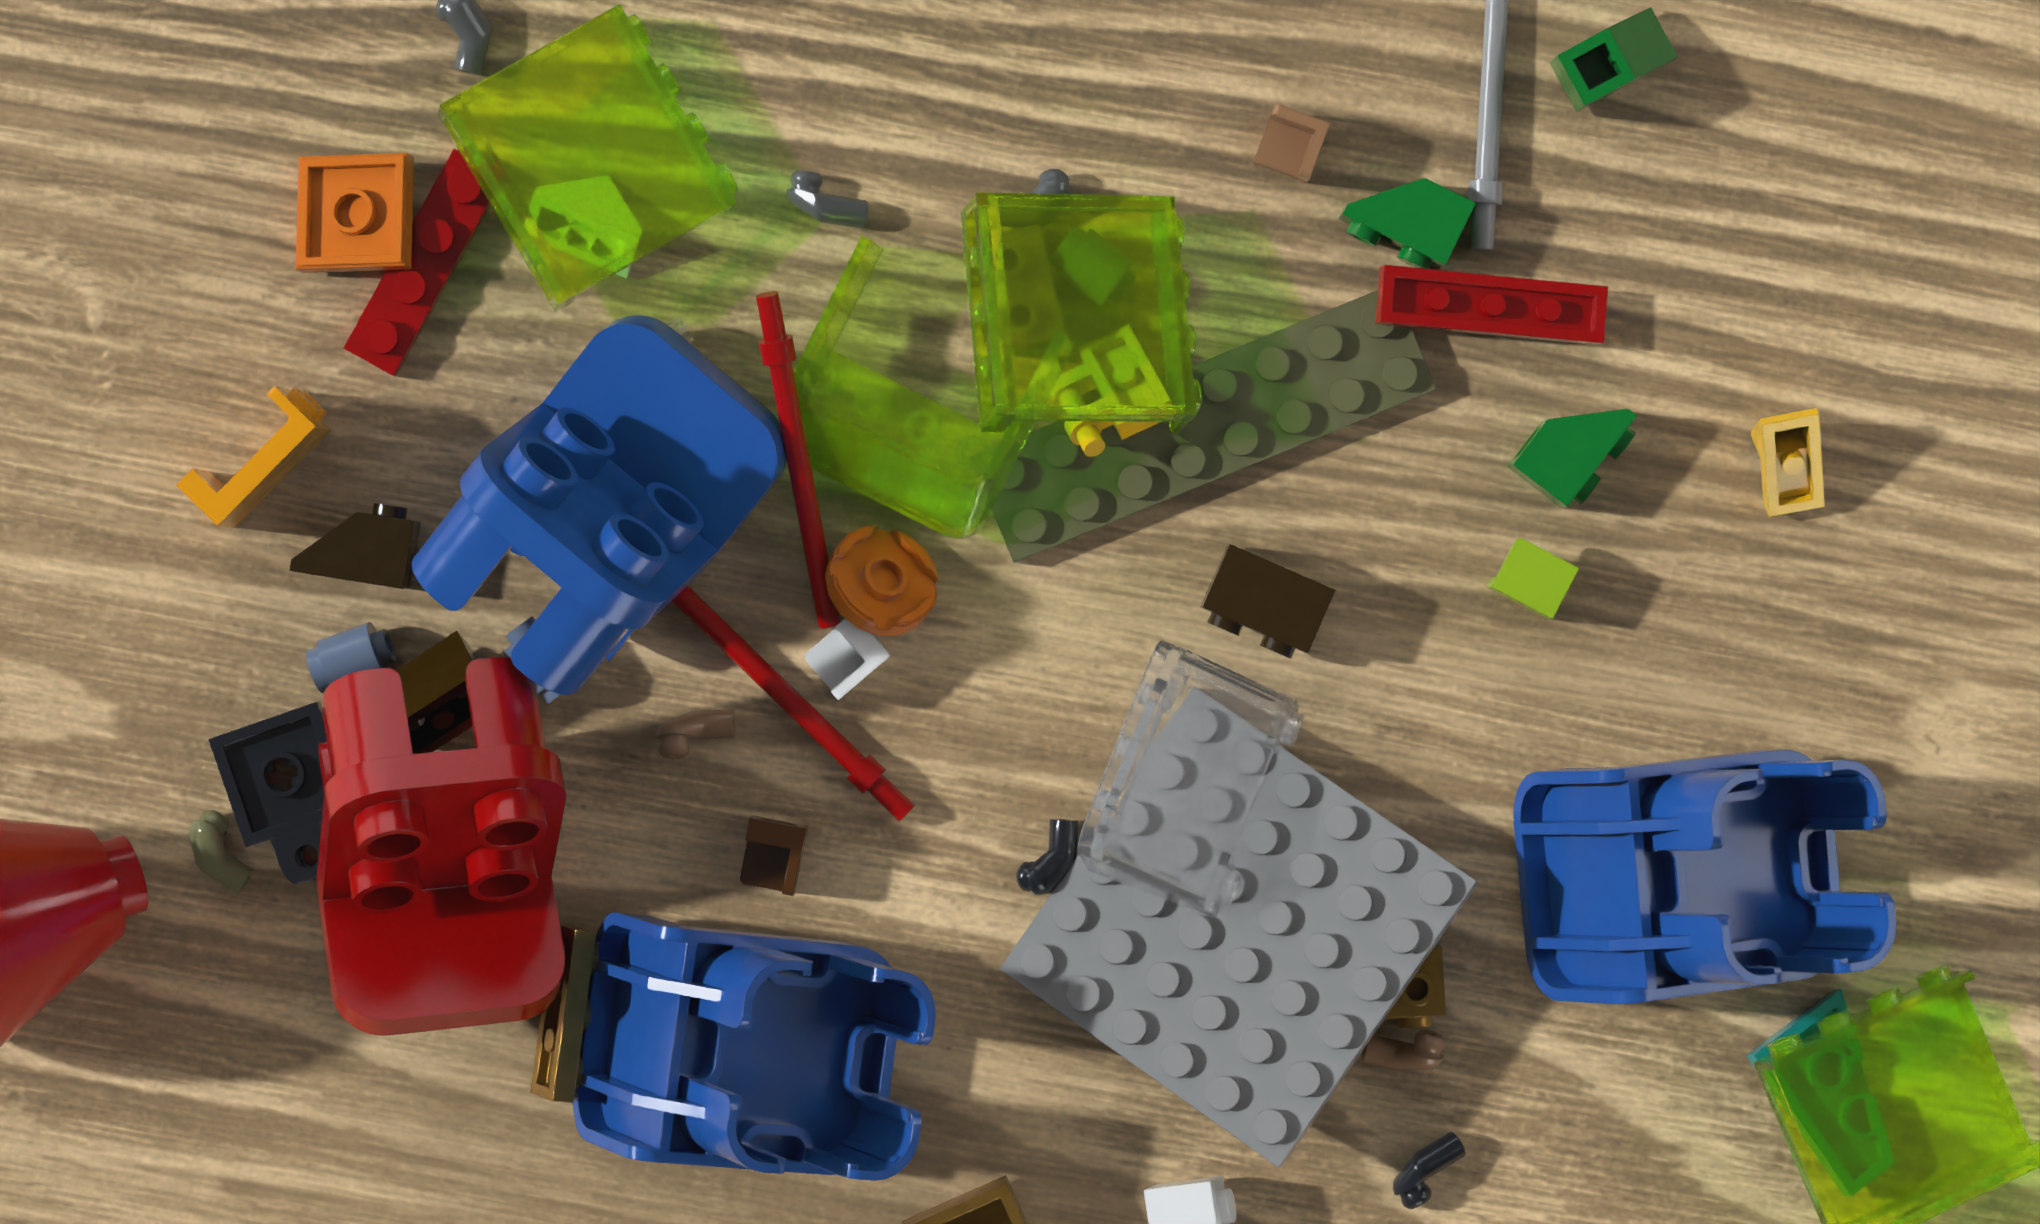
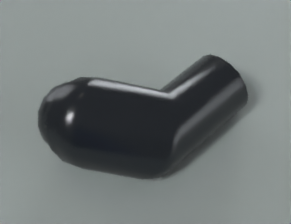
(1049, 870)
(1423, 1165)

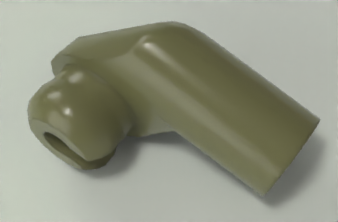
(210, 851)

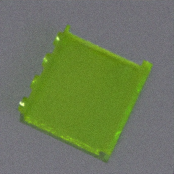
(588, 155)
(1079, 309)
(1897, 1107)

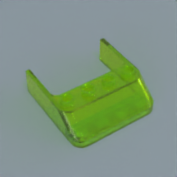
(892, 438)

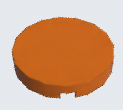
(881, 581)

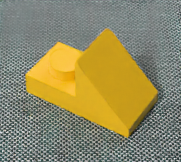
(1790, 461)

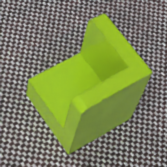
(1533, 578)

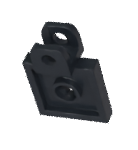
(264, 809)

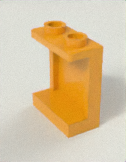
(267, 468)

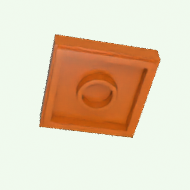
(354, 212)

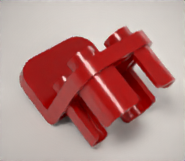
(439, 859)

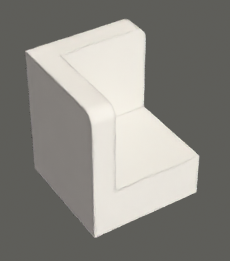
(846, 657)

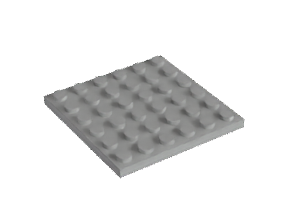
(1279, 990)

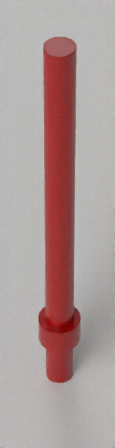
(778, 353)
(864, 772)

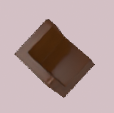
(773, 854)

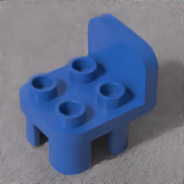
(611, 492)
(1695, 875)
(747, 1051)

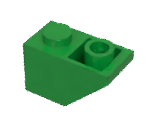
(1613, 59)
(1413, 217)
(1567, 450)

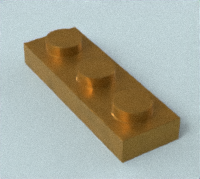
(561, 1026)

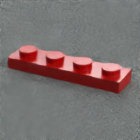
(438, 244)
(1491, 305)

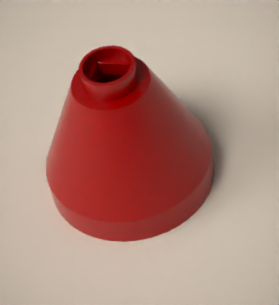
(58, 910)

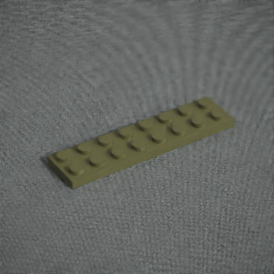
(1251, 409)

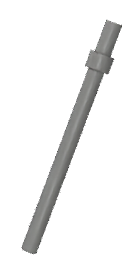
(1485, 188)

